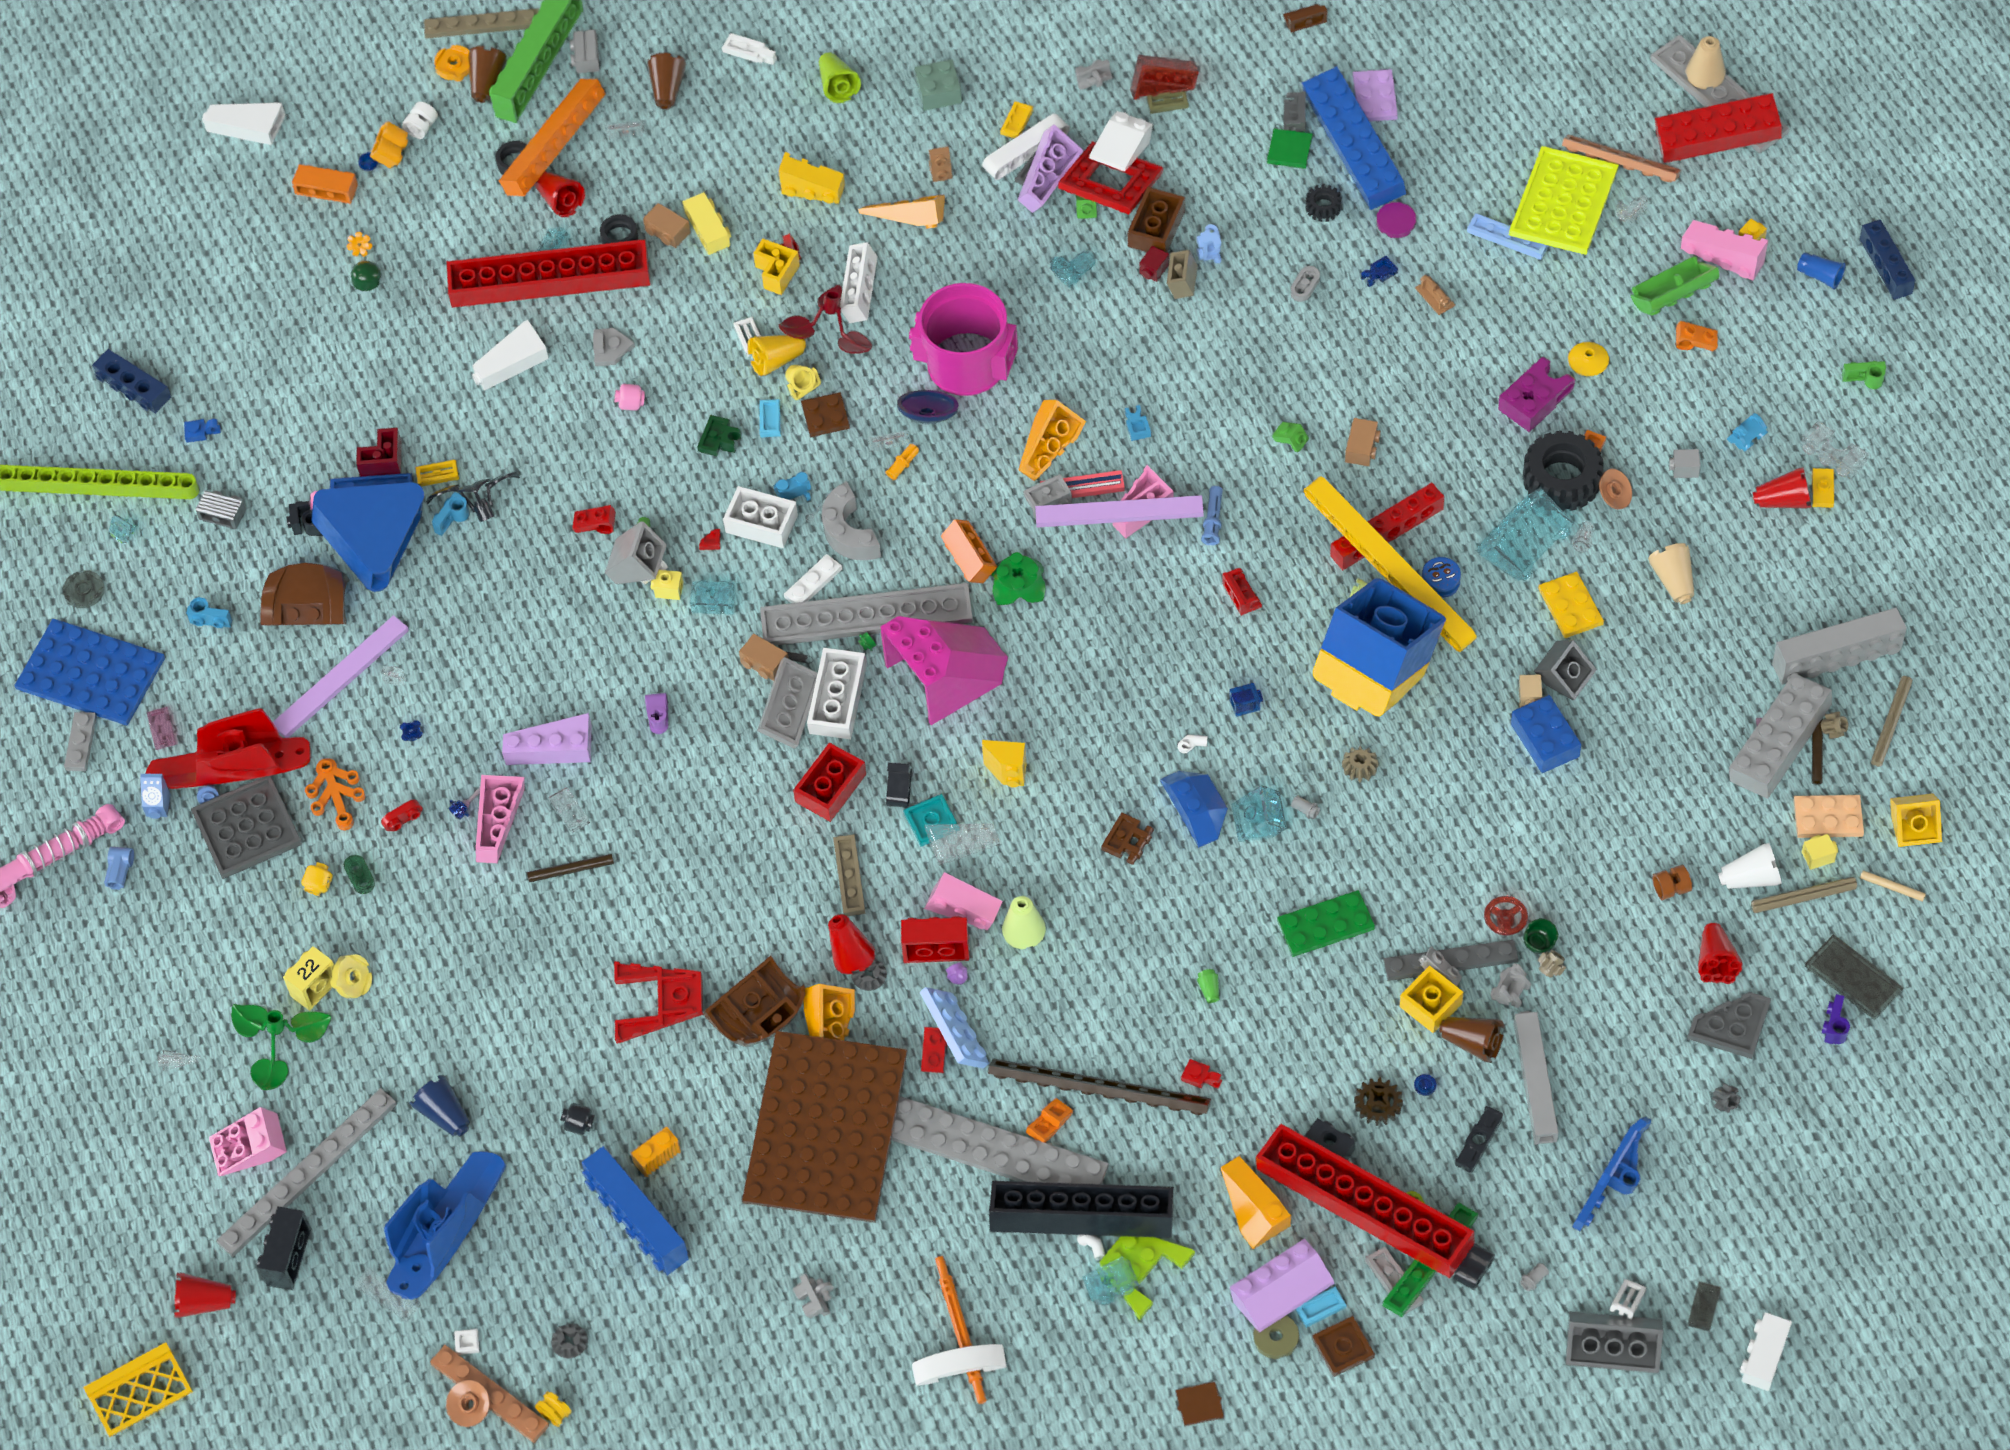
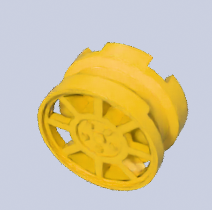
(553, 1408)

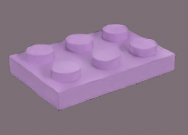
(1376, 94)

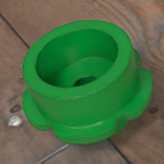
(866, 642)

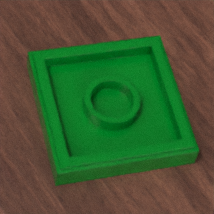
(1289, 148)

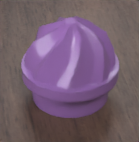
(957, 973)

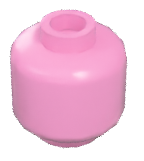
(630, 397)

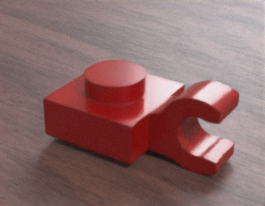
(1199, 1073)

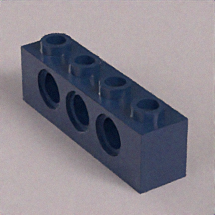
(1887, 259)
(131, 381)

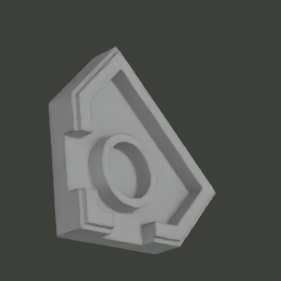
(610, 346)

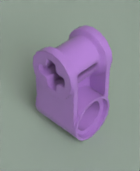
(657, 712)

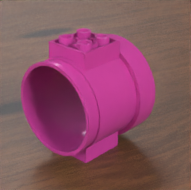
(964, 310)

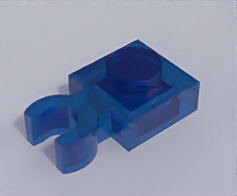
(1380, 269)

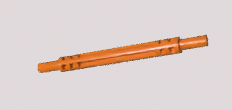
(958, 1322)

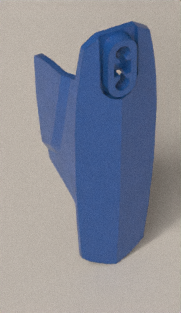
(435, 1223)

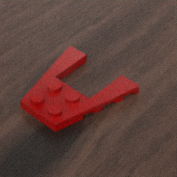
(678, 998)

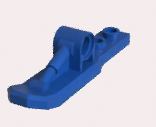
(1621, 1166)

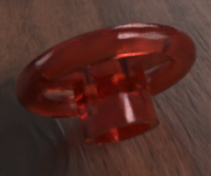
(1505, 925)

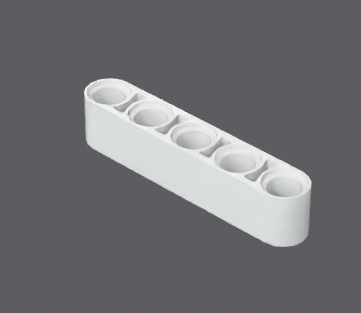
(1021, 148)

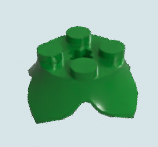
(1009, 585)

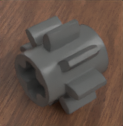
(1726, 1098)

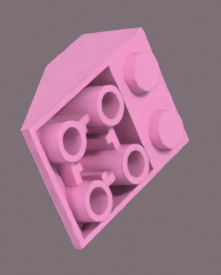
(248, 1142)

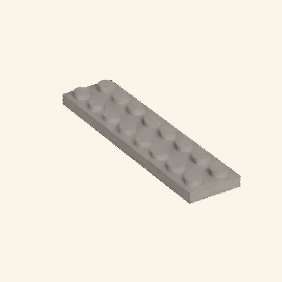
(1673, 61)

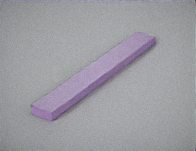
(1119, 511)
(340, 676)

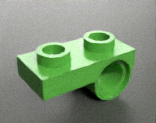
(1865, 372)

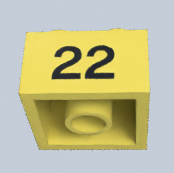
(309, 978)

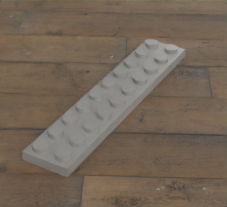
(862, 613)
(991, 1147)

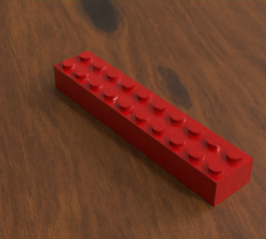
(548, 273)
(1365, 1200)

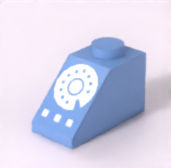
(154, 795)

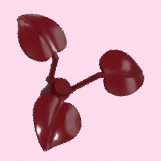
(829, 301)

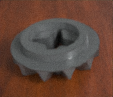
(869, 983)
(568, 1350)

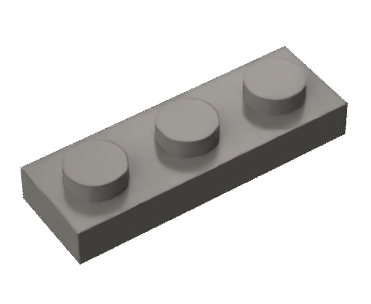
(80, 741)
(1388, 1272)

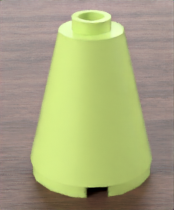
(1023, 924)

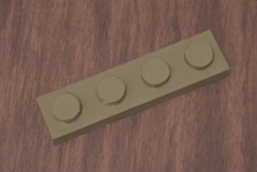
(849, 875)

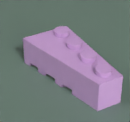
(550, 743)

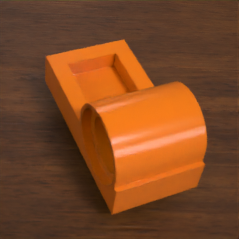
(1693, 335)

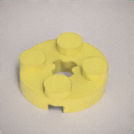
(341, 976)

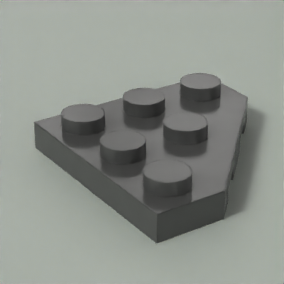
(1732, 1025)

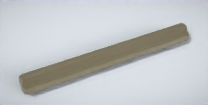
(1891, 721)
(1804, 894)

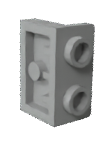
(1050, 492)

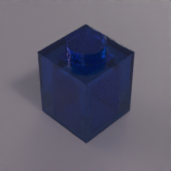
(1245, 699)

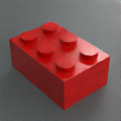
(829, 782)
(935, 939)

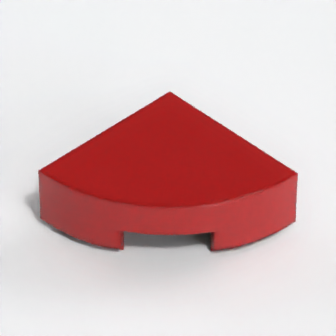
(711, 541)

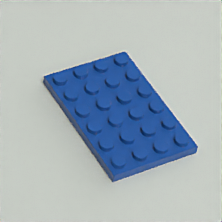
(90, 671)

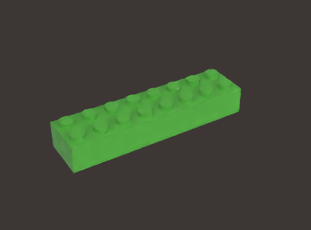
(533, 57)

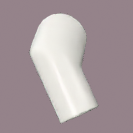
(1191, 741)

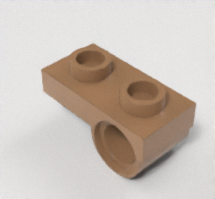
(940, 164)

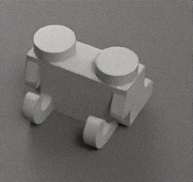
(1511, 985)

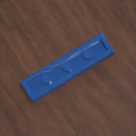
(370, 480)

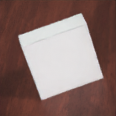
(466, 1341)

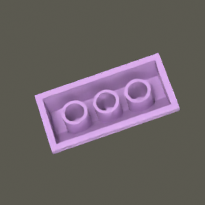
(1281, 1285)

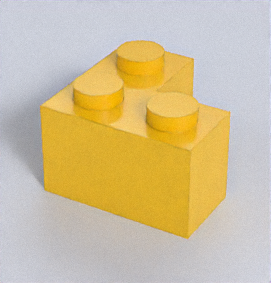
(778, 265)

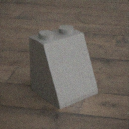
(635, 555)

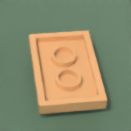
(1828, 815)

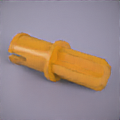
(902, 461)

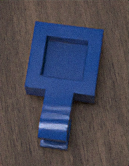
(199, 429)

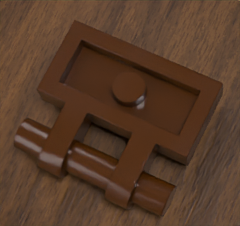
(1121, 835)

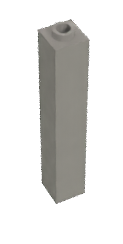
(1535, 1077)

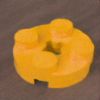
(452, 72)

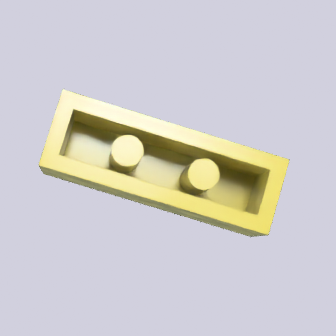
(707, 223)

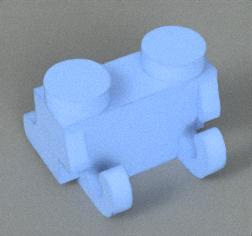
(1209, 244)

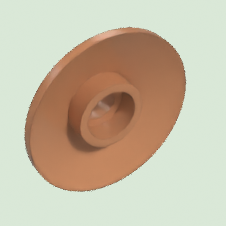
(1615, 489)
(458, 1401)

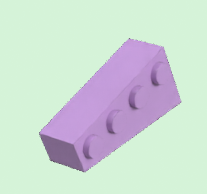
(1052, 160)

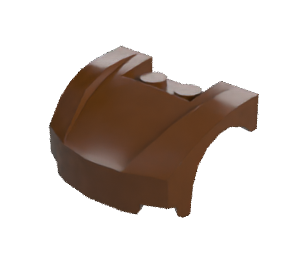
(304, 596)
(757, 1005)

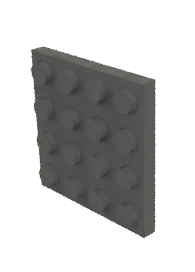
(246, 826)

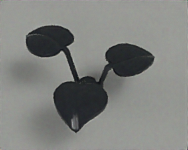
(482, 507)

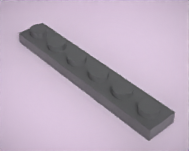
(1461, 958)

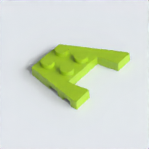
(1143, 1256)

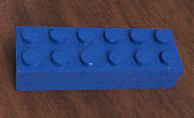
(634, 1211)

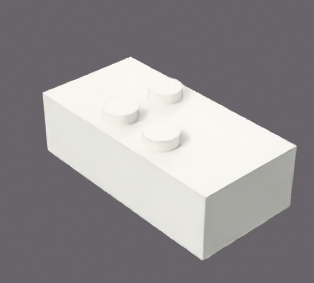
(837, 693)

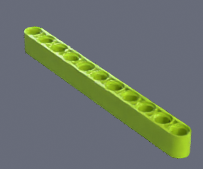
(98, 482)

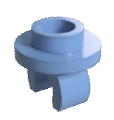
(206, 793)

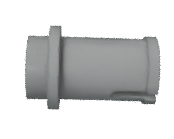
(1304, 806)
(1534, 1277)

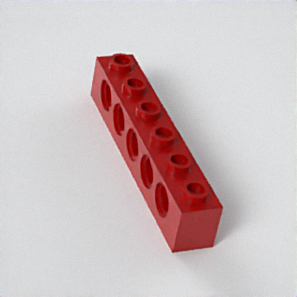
(1393, 522)

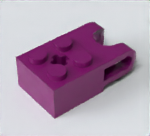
(1534, 395)

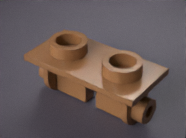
(1434, 295)

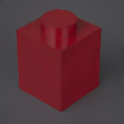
(1154, 264)

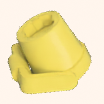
(802, 380)

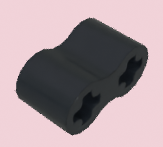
(1474, 1267)

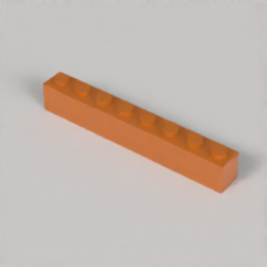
(552, 137)

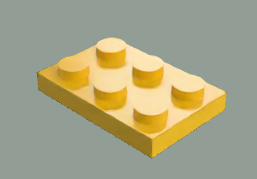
(1570, 604)

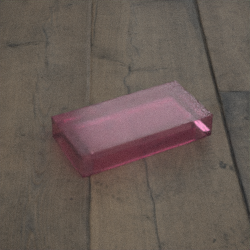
(161, 728)

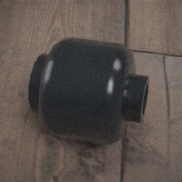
(577, 1119)

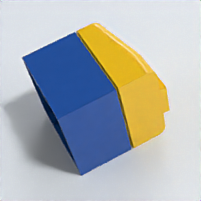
(1377, 647)

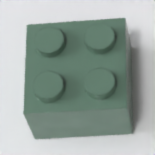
(938, 85)

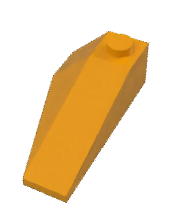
(1050, 433)
(828, 1010)

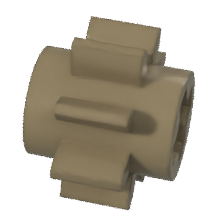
(1834, 725)
(1551, 963)

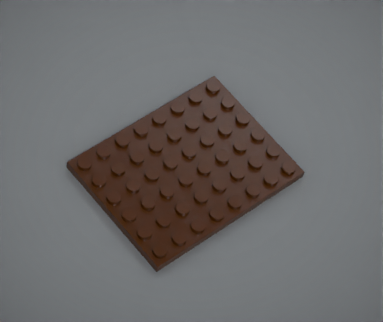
(825, 1126)

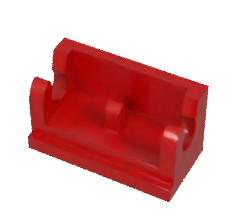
(1240, 591)

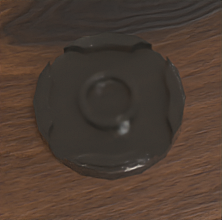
(83, 589)

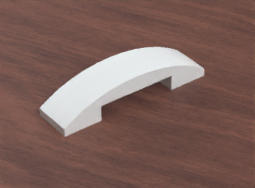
(959, 1361)

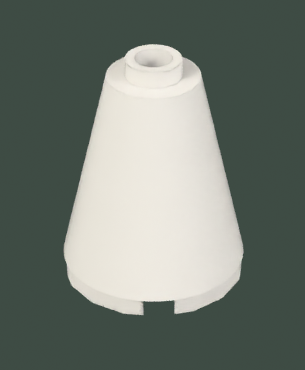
(1751, 870)

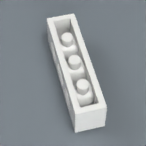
(858, 282)

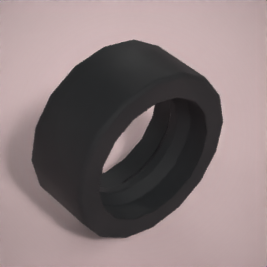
(505, 150)
(617, 221)

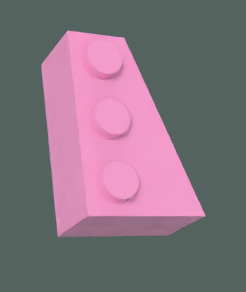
(957, 898)

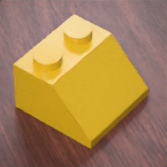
(1005, 761)
(1916, 819)

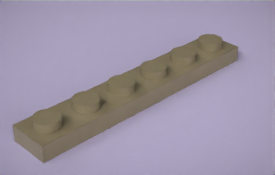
(478, 23)

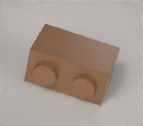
(666, 225)
(1361, 442)
(761, 656)

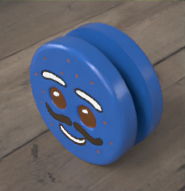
(1442, 575)

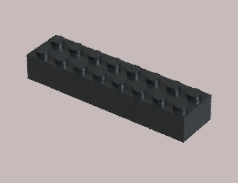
(1081, 1209)

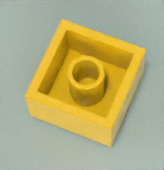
(1431, 999)

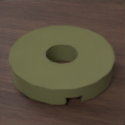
(1280, 1348)

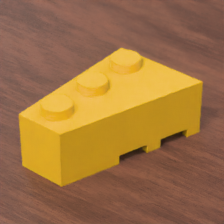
(810, 182)

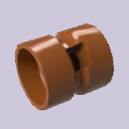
(1672, 882)

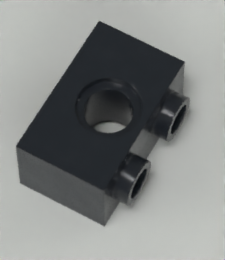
(1323, 1131)

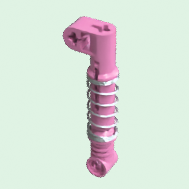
(27, 864)

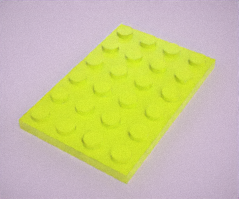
(1563, 200)

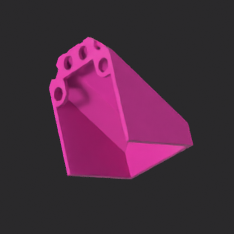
(948, 658)

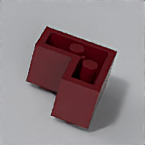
(383, 458)

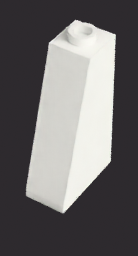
(245, 121)
(510, 357)

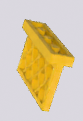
(127, 1373)

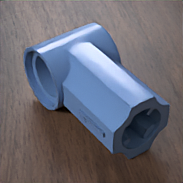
(118, 863)

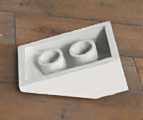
(1122, 141)

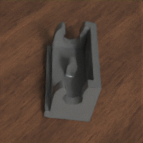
(1295, 111)

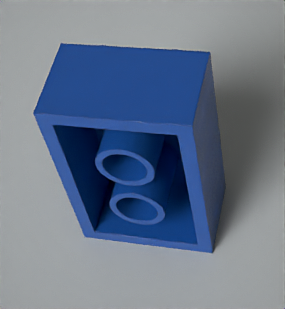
(1545, 734)

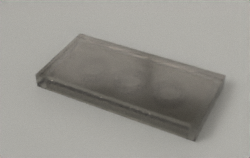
(1854, 977)

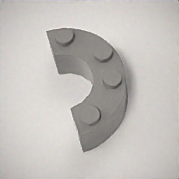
(844, 539)

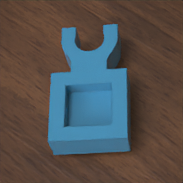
(1137, 425)

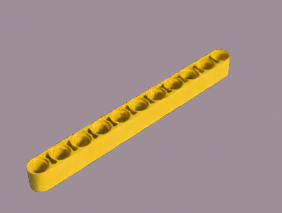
(1386, 559)

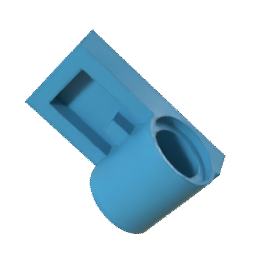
(449, 512)
(208, 616)

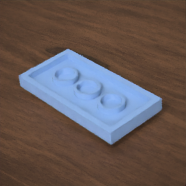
(955, 1027)

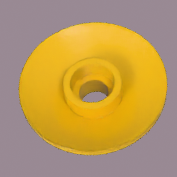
(1585, 364)

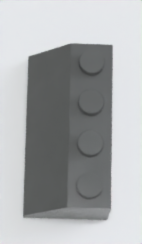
(1614, 1342)

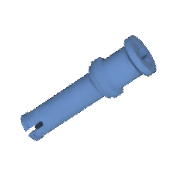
(1212, 523)

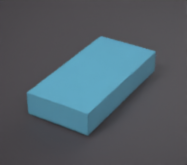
(770, 418)
(1321, 1307)

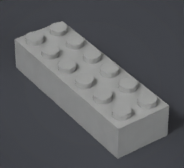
(1840, 645)
(1780, 735)

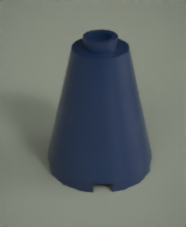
(441, 1106)

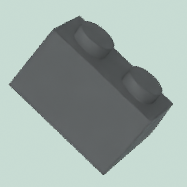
(1565, 669)

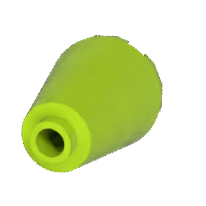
(837, 78)

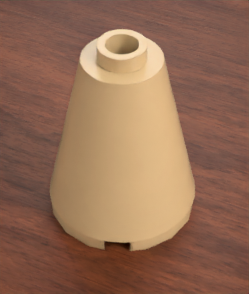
(1707, 64)
(1675, 571)

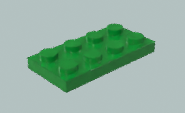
(1325, 923)

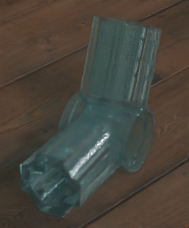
(1070, 272)

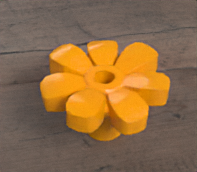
(359, 244)

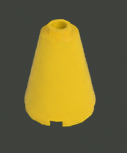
(773, 352)

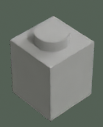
(1685, 463)

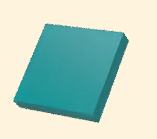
(929, 812)

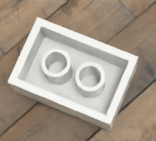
(760, 517)

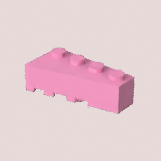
(1725, 248)
(496, 813)

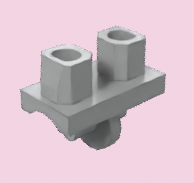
(1093, 74)
(808, 1287)

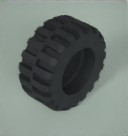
(1564, 449)

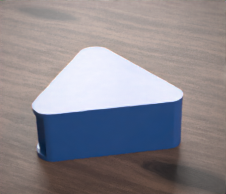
(369, 526)

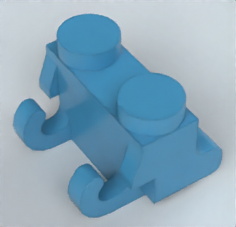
(1747, 431)
(793, 487)

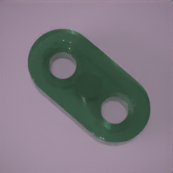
(360, 875)

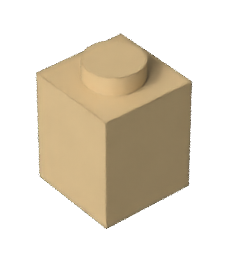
(1529, 689)

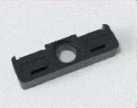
(1486, 1127)

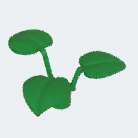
(251, 1018)

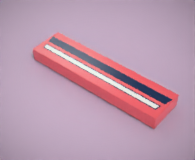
(1095, 484)

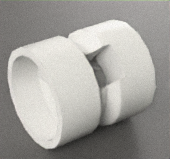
(420, 120)

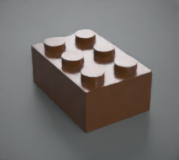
(1156, 220)

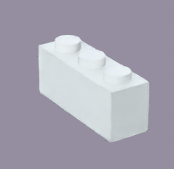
(1765, 1351)

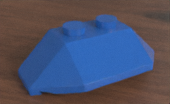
(1197, 804)

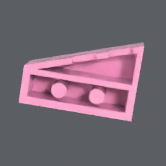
(1146, 487)

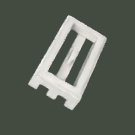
(744, 323)
(1624, 1308)

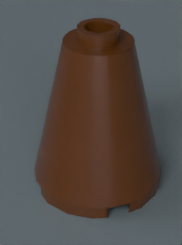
(484, 71)
(665, 78)
(1474, 1035)

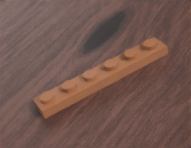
(1615, 156)
(501, 1402)

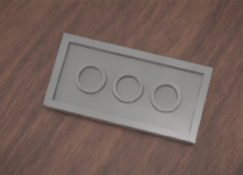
(788, 703)

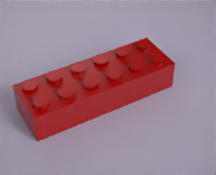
(1718, 128)

